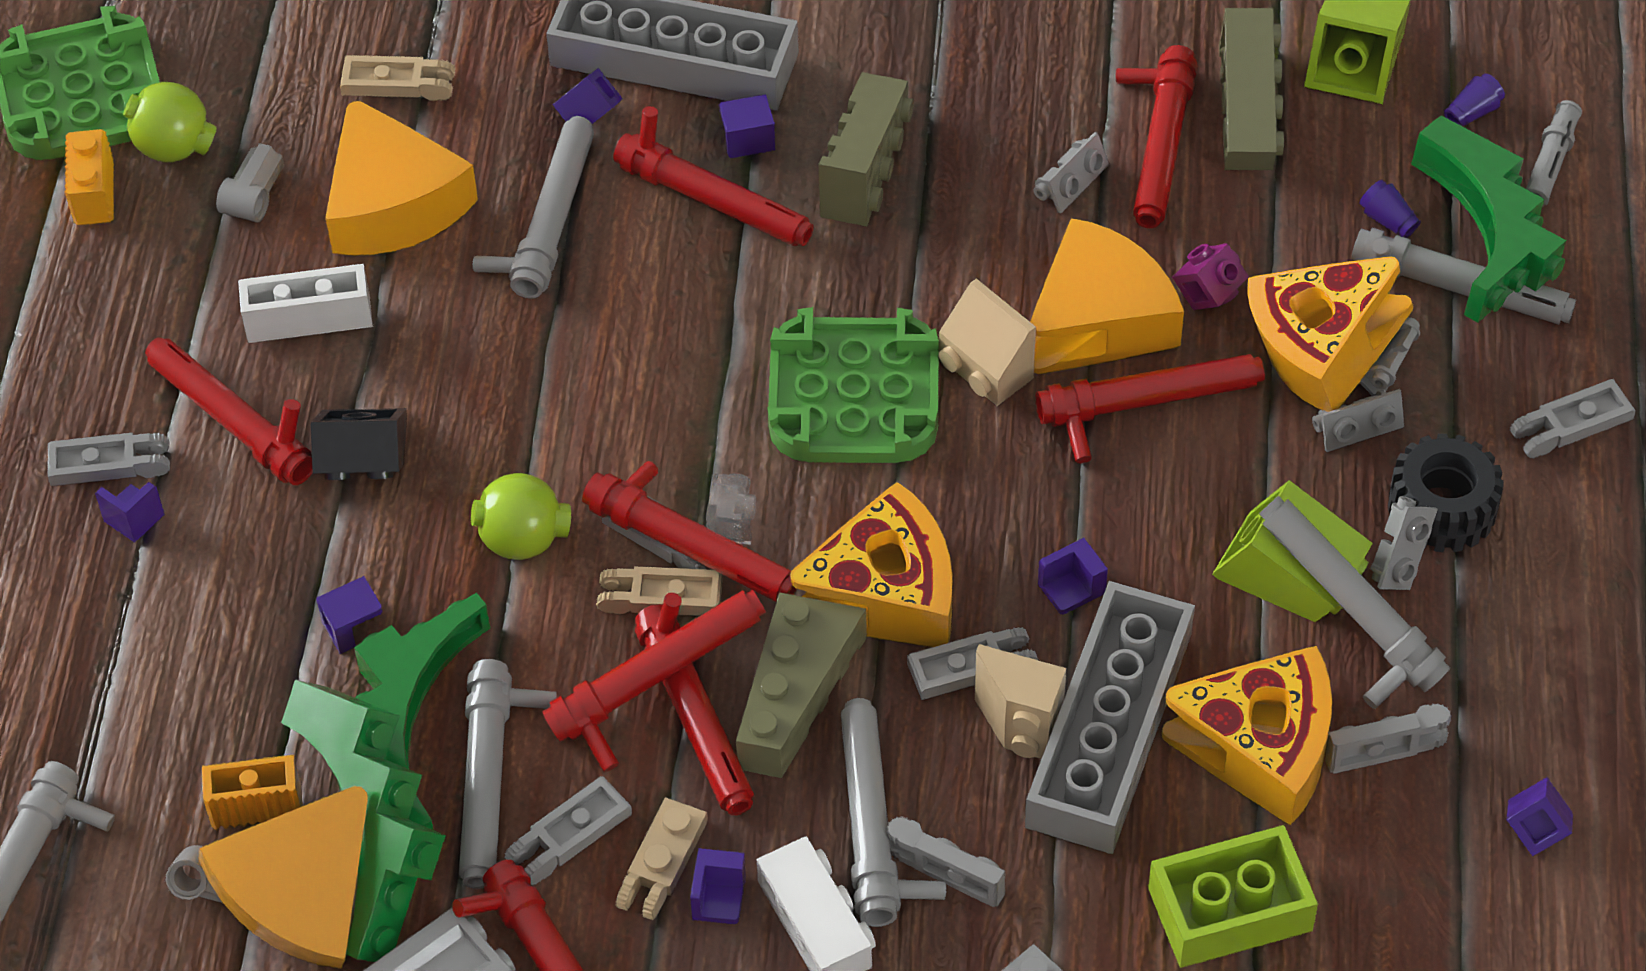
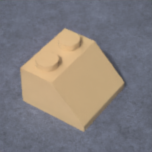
(988, 344)
(1019, 698)

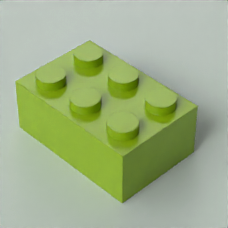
(1232, 896)

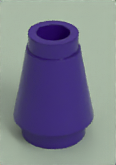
(1475, 100)
(1389, 209)

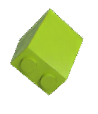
(1356, 47)
(1269, 571)

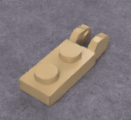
(397, 77)
(649, 585)
(662, 855)

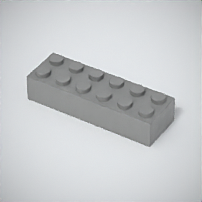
(677, 46)
(1109, 717)

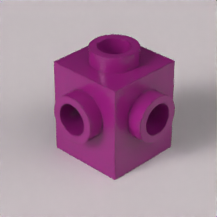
(1210, 276)

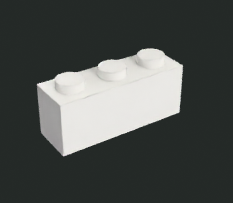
(305, 303)
(815, 909)

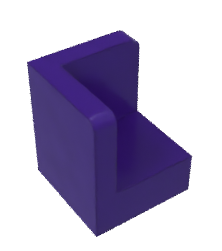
(589, 98)
(748, 126)
(132, 510)
(1072, 576)
(347, 608)
(1540, 816)
(718, 886)

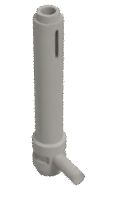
(538, 252)
(1457, 275)
(1402, 644)
(487, 712)
(38, 814)
(874, 870)

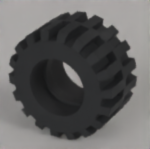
(1453, 466)

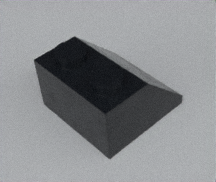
(359, 442)

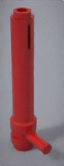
(1173, 88)
(660, 166)
(1086, 399)
(270, 444)
(632, 508)
(594, 700)
(697, 713)
(524, 911)

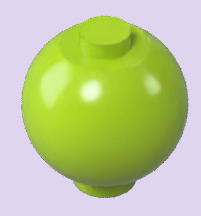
(168, 122)
(520, 516)

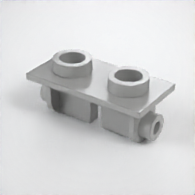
(1075, 172)
(1383, 371)
(1360, 420)
(1399, 560)

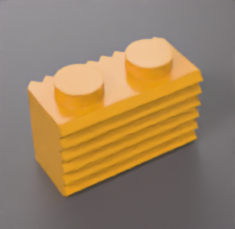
(89, 177)
(251, 790)

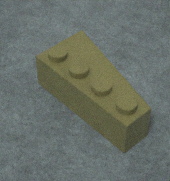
(1249, 88)
(863, 149)
(797, 670)

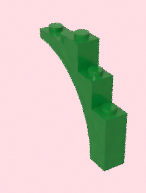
(1507, 215)
(408, 665)
(393, 848)

